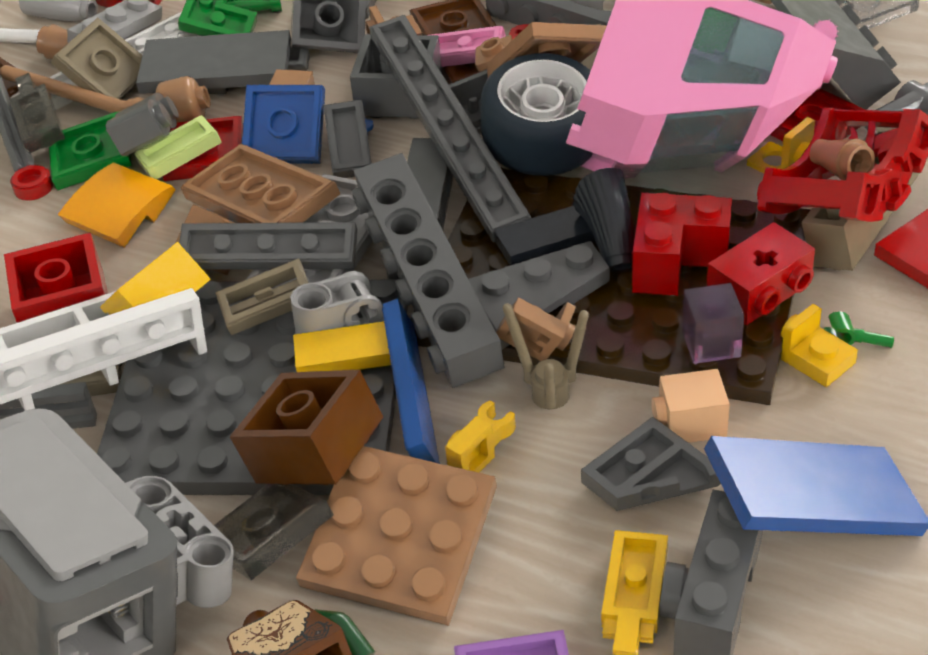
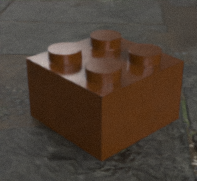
(307, 427)

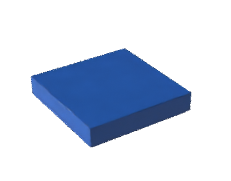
(285, 121)

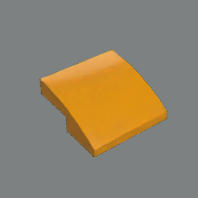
(116, 203)

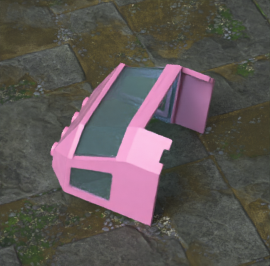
(696, 82)

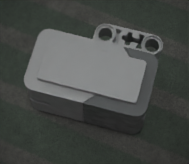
(94, 557)

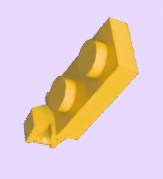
(633, 590)

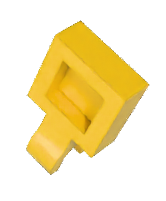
(475, 443)

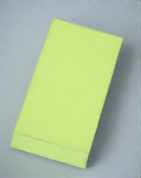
(178, 147)

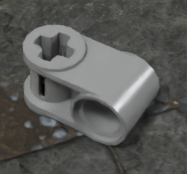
(334, 303)

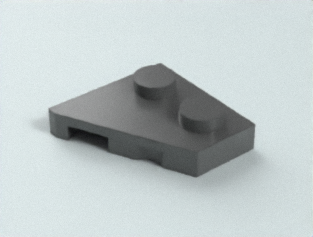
(648, 468)

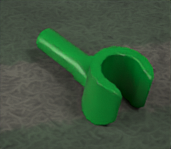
(844, 330)

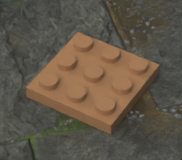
(399, 534)

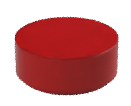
(31, 182)

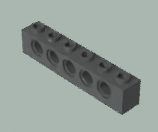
(427, 271)

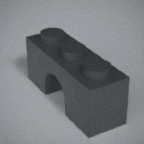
(716, 582)

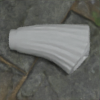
(60, 9)

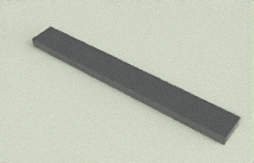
(448, 126)

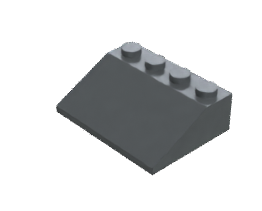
(860, 69)

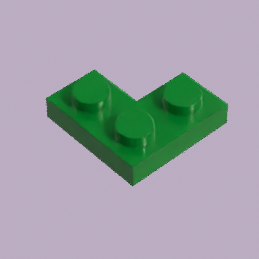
(215, 18)

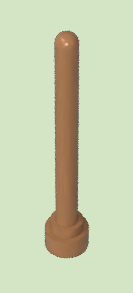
(70, 91)

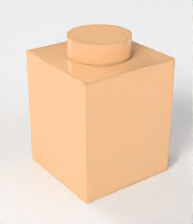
(693, 405)

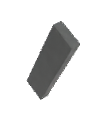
(270, 244)

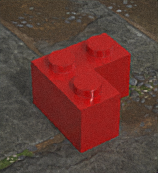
(677, 233)

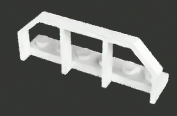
(87, 340)

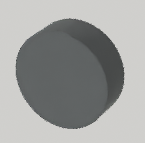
(672, 589)

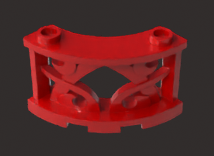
(862, 194)

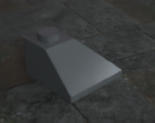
(328, 24)

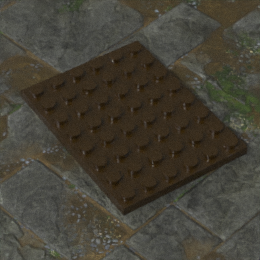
(640, 333)

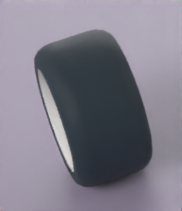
(530, 112)

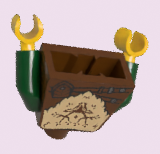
(298, 631)

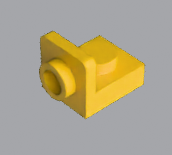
(814, 349)

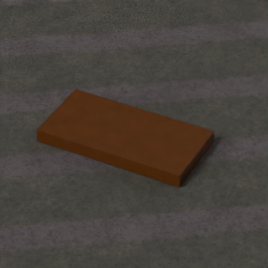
(452, 17)

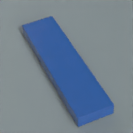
(409, 383)

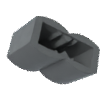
(142, 123)

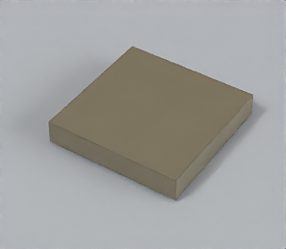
(100, 61)

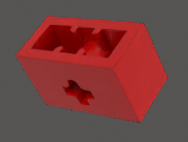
(764, 270)

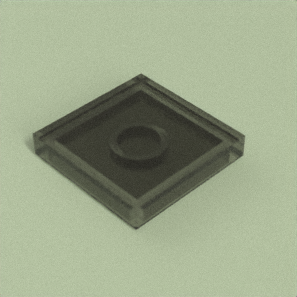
(271, 525)

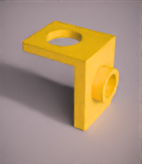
(794, 145)

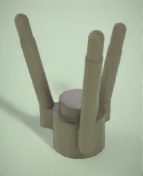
(549, 377)

